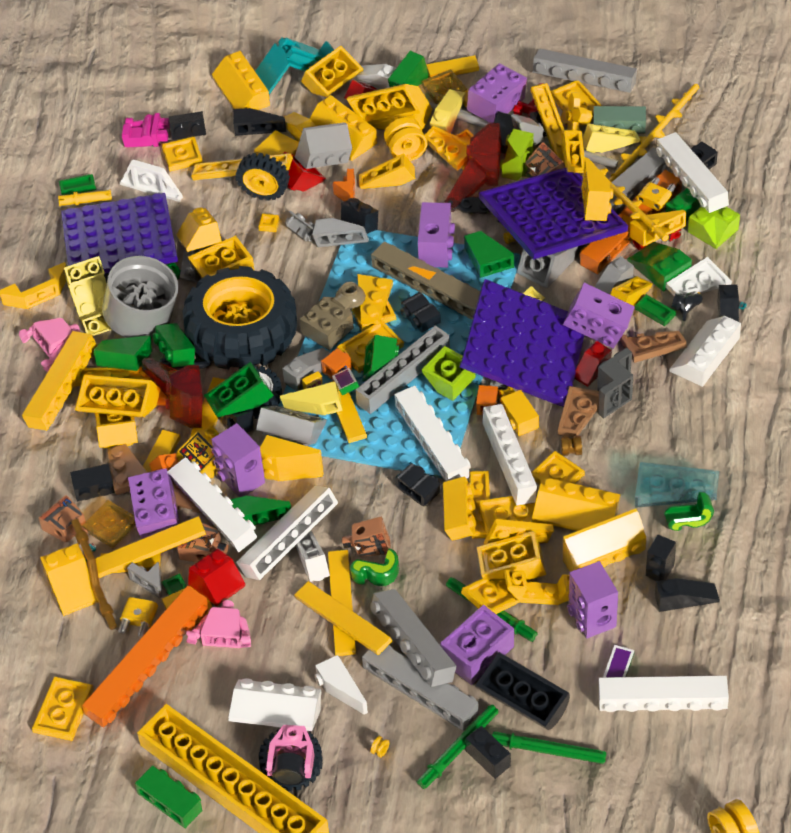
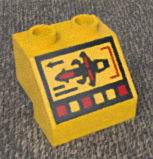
(199, 450)

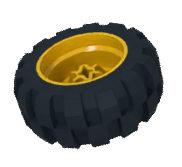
(240, 317)

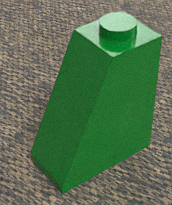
(410, 71)
(487, 254)
(123, 352)

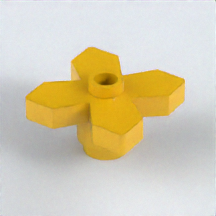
(575, 114)

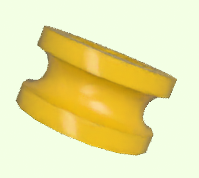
(380, 746)

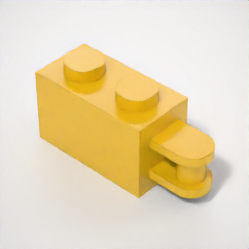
(519, 410)

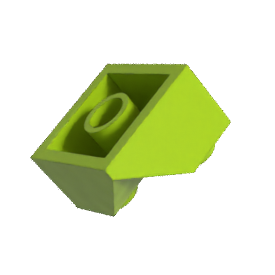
(519, 150)
(713, 227)
(446, 375)

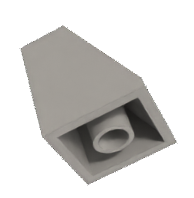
(547, 268)

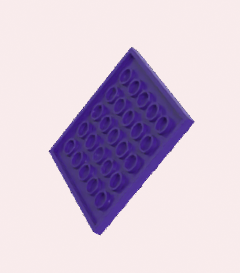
(548, 213)
(120, 231)
(522, 343)

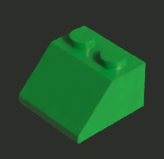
(378, 354)

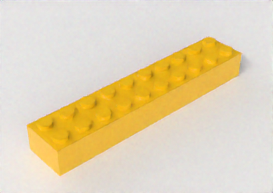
(226, 776)

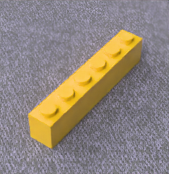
(59, 381)

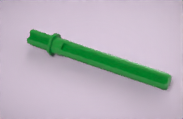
(518, 625)
(551, 748)
(435, 770)

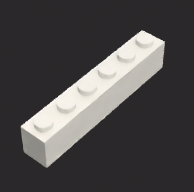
(692, 172)
(431, 434)
(509, 454)
(213, 504)
(287, 532)
(663, 693)

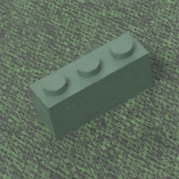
(621, 117)

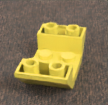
(87, 290)

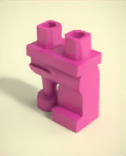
(145, 132)

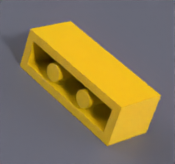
(458, 508)

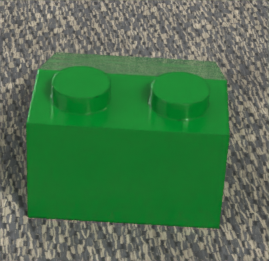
(660, 263)
(239, 392)

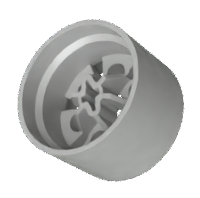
(142, 284)

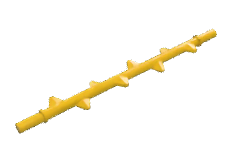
(656, 132)
(633, 206)

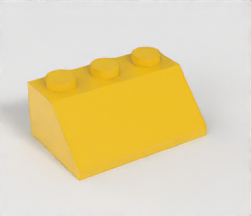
(331, 72)
(198, 230)

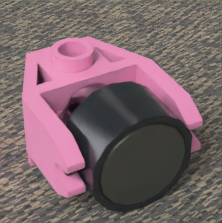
(286, 762)

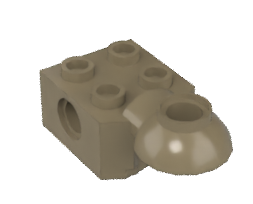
(331, 317)

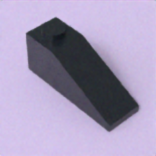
(253, 121)
(684, 593)

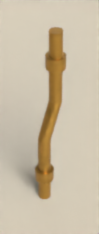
(105, 608)

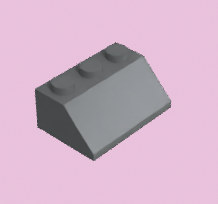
(324, 146)
(290, 424)

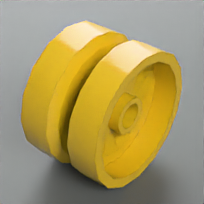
(405, 138)
(732, 819)

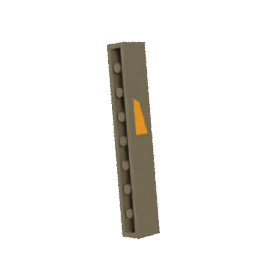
(426, 279)

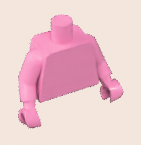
(50, 336)
(222, 628)

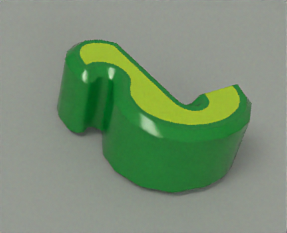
(690, 515)
(376, 573)

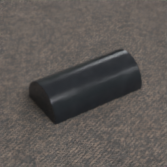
(524, 691)

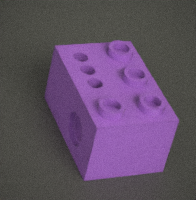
(496, 92)
(435, 234)
(599, 315)
(238, 460)
(153, 502)
(592, 599)
(478, 643)

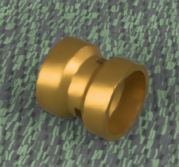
(566, 445)

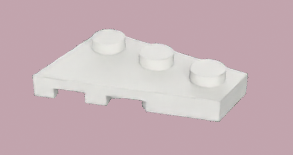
(699, 278)

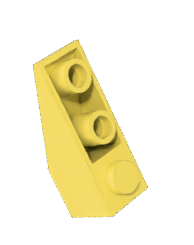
(316, 400)

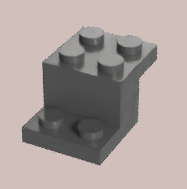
(615, 382)

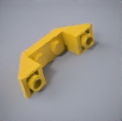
(13, 297)
(535, 591)

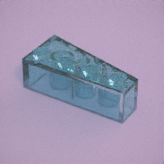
(673, 484)

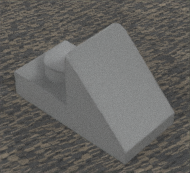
(148, 580)

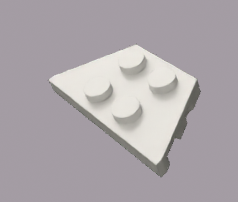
(150, 180)

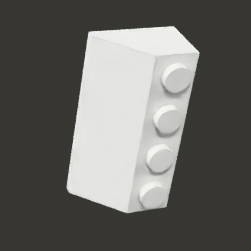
(707, 350)
(275, 704)

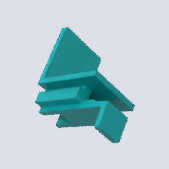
(288, 54)

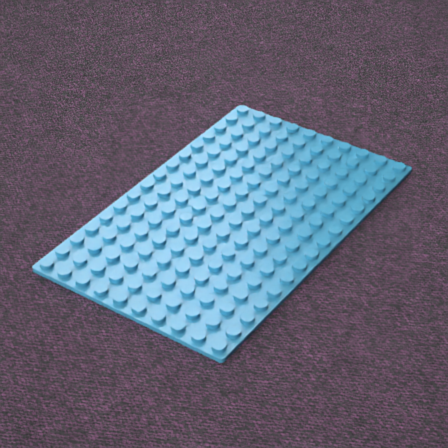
(389, 437)

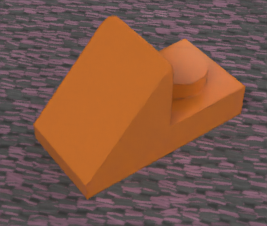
(346, 188)

